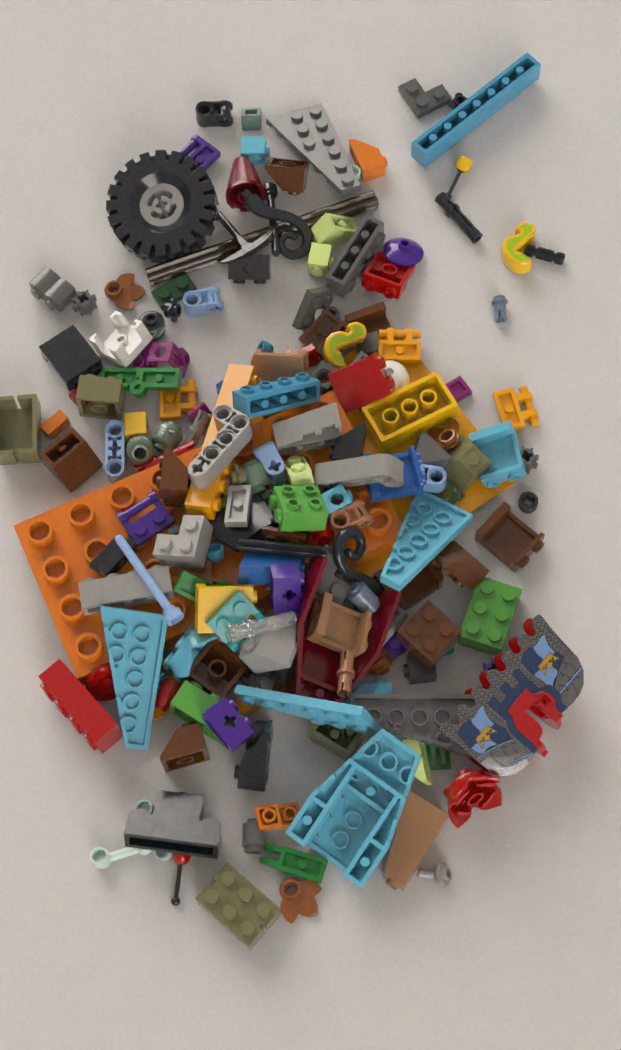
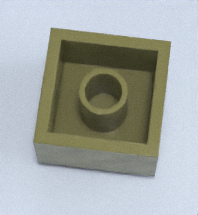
(105, 394)

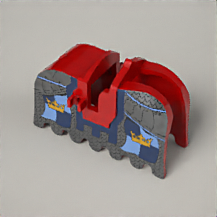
(498, 727)

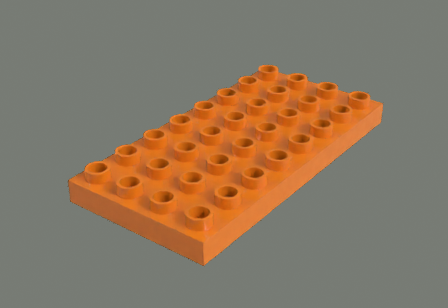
(71, 535)

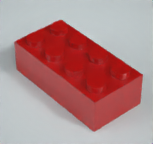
(77, 702)

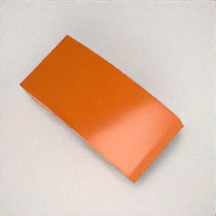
(276, 816)

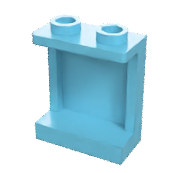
(502, 448)

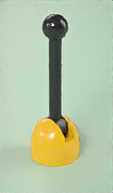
(462, 165)

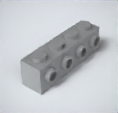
(123, 590)

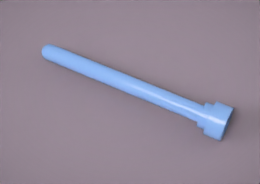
(171, 613)

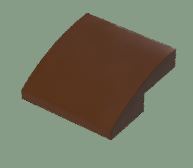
(320, 330)

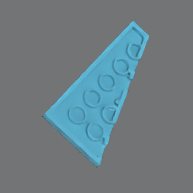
(423, 535)
(135, 658)
(317, 710)

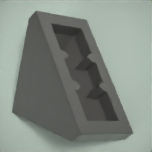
(431, 451)

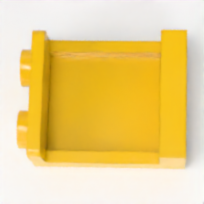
(211, 598)

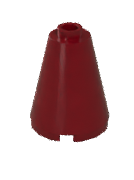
(243, 177)

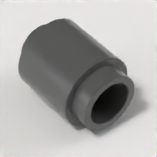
(252, 839)

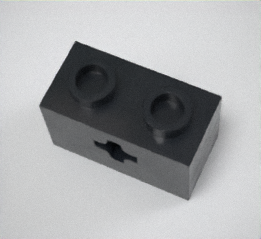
(262, 269)

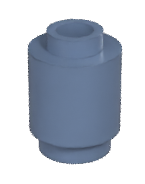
(363, 597)

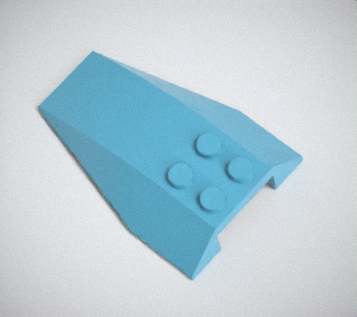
(359, 807)

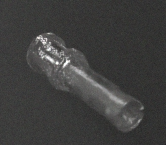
(250, 628)

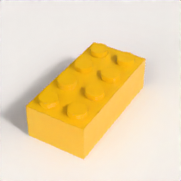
(409, 411)

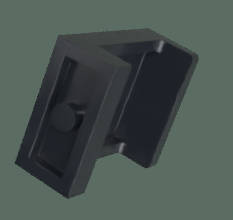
(71, 356)

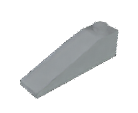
(270, 649)

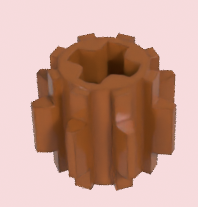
(382, 664)

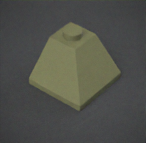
(466, 464)

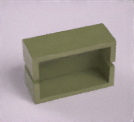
(20, 429)
(238, 906)

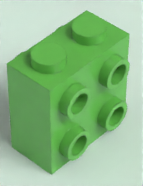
(298, 508)

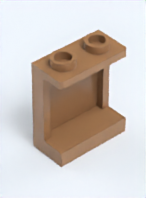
(275, 365)
(338, 626)

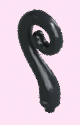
(261, 210)
(353, 555)

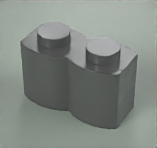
(52, 289)

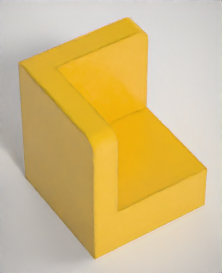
(135, 424)

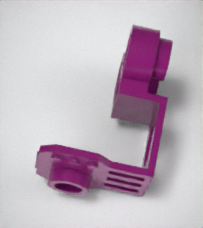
(174, 356)

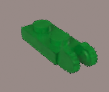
(296, 863)

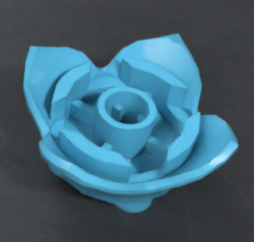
(186, 651)

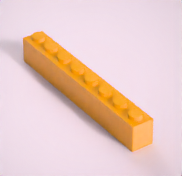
(208, 500)

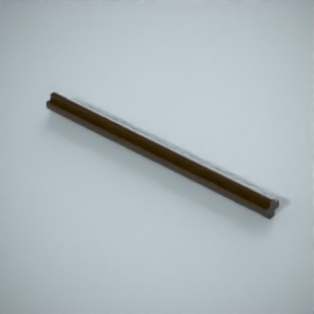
(218, 252)

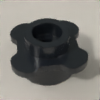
(455, 102)
(172, 309)

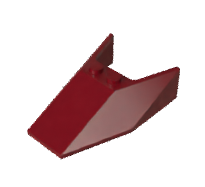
(319, 665)

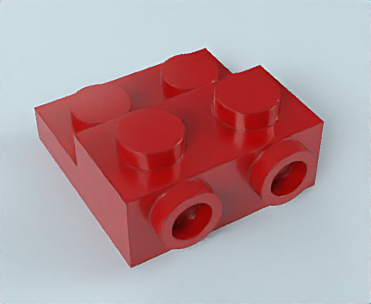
(386, 277)

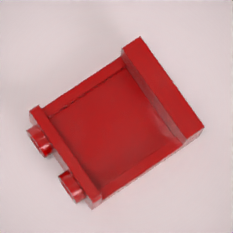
(362, 382)

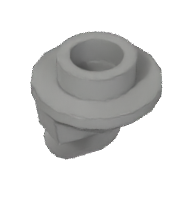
(441, 874)

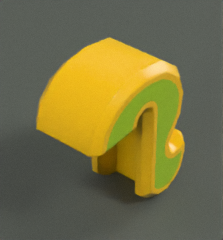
(515, 245)
(339, 340)

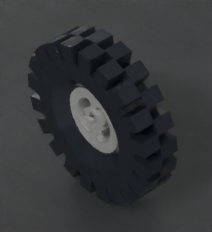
(141, 185)

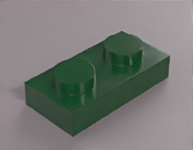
(173, 289)

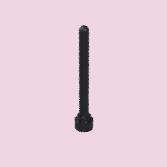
(271, 194)

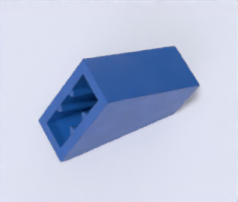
(256, 567)

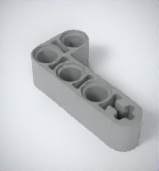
(232, 437)
(360, 471)

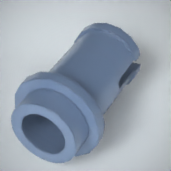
(499, 303)

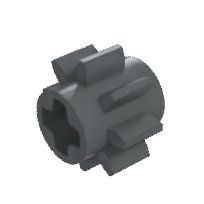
(84, 303)
(529, 459)
(255, 680)

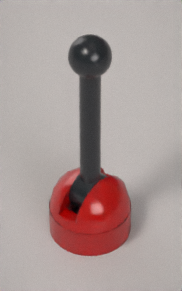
(180, 860)

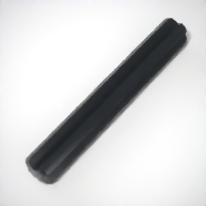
(281, 548)

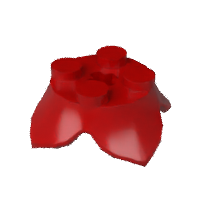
(471, 790)

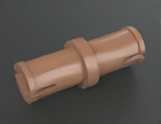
(345, 674)

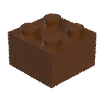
(428, 634)

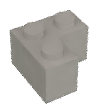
(188, 547)

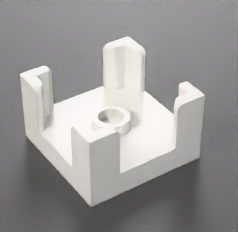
(124, 342)

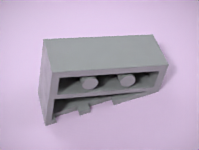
(308, 430)

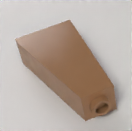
(413, 838)

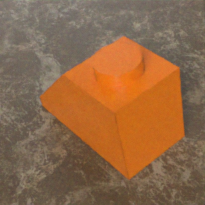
(368, 160)

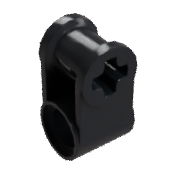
(212, 113)

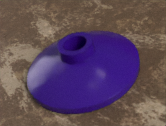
(403, 251)

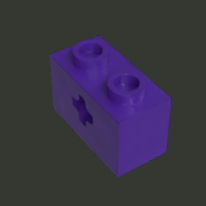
(286, 588)
(230, 737)

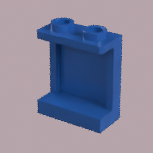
(413, 479)

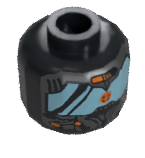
(154, 323)

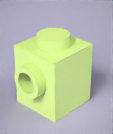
(320, 259)

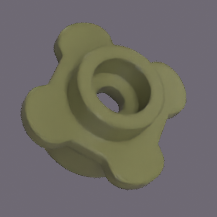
(237, 475)

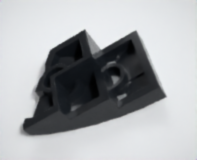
(259, 516)

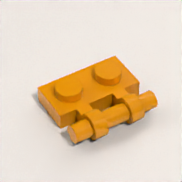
(400, 350)
(171, 405)
(508, 407)

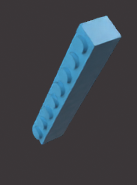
(475, 110)

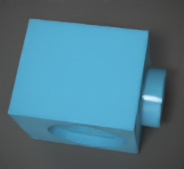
(255, 149)
(337, 493)

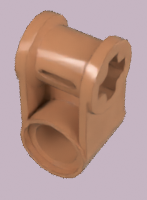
(352, 515)

